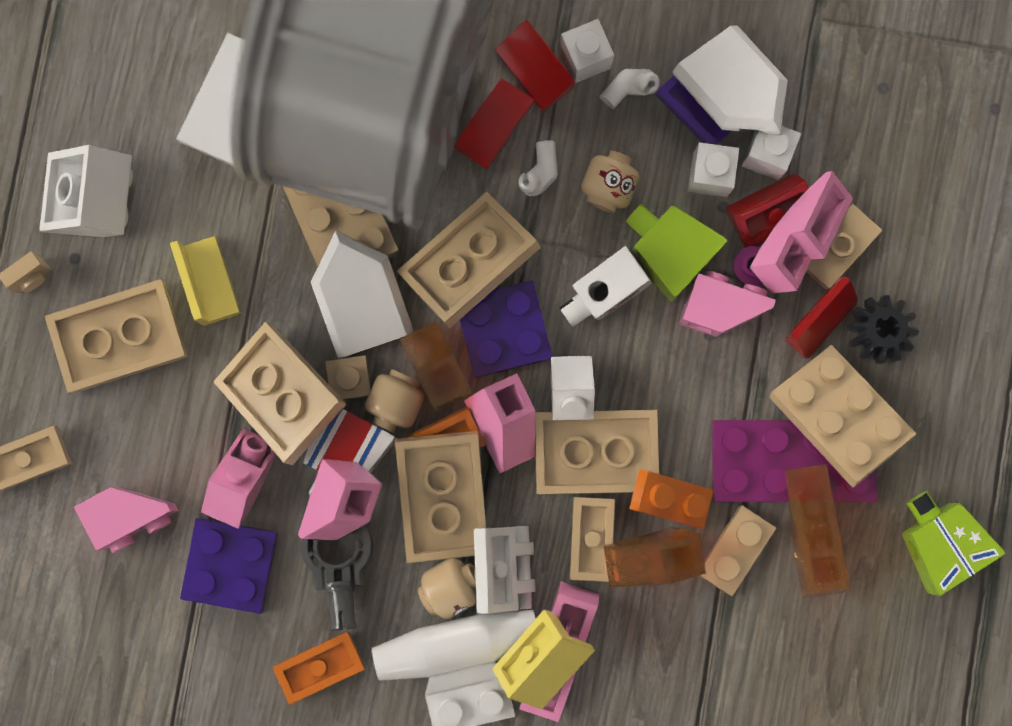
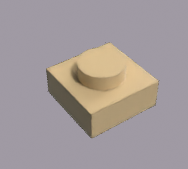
(25, 273)
(349, 377)

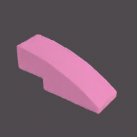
(802, 235)
(576, 612)

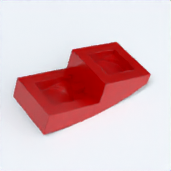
(494, 123)

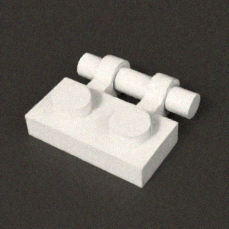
(503, 569)

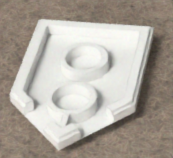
(735, 83)
(359, 296)

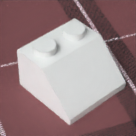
(86, 192)

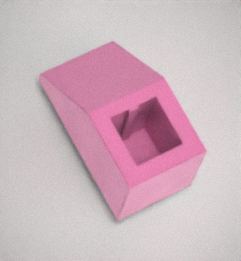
(719, 307)
(505, 422)
(238, 479)
(339, 500)
(121, 513)

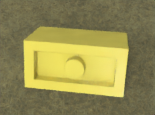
(206, 280)
(541, 661)

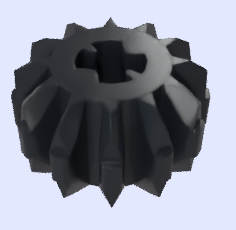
(898, 329)

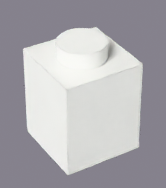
(586, 50)
(771, 152)
(713, 170)
(572, 388)

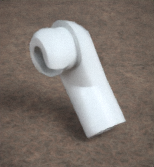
(630, 83)
(543, 173)

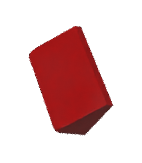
(535, 66)
(762, 210)
(823, 318)

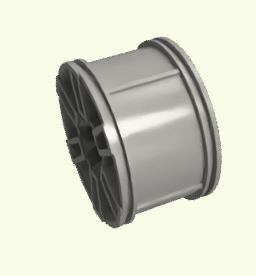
(355, 98)

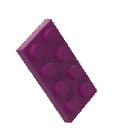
(753, 458)

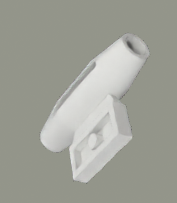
(458, 663)

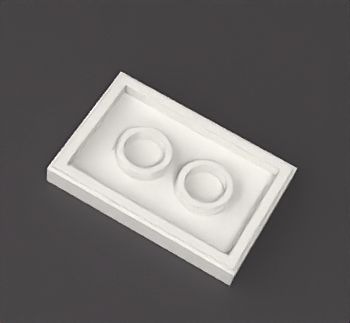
(209, 119)

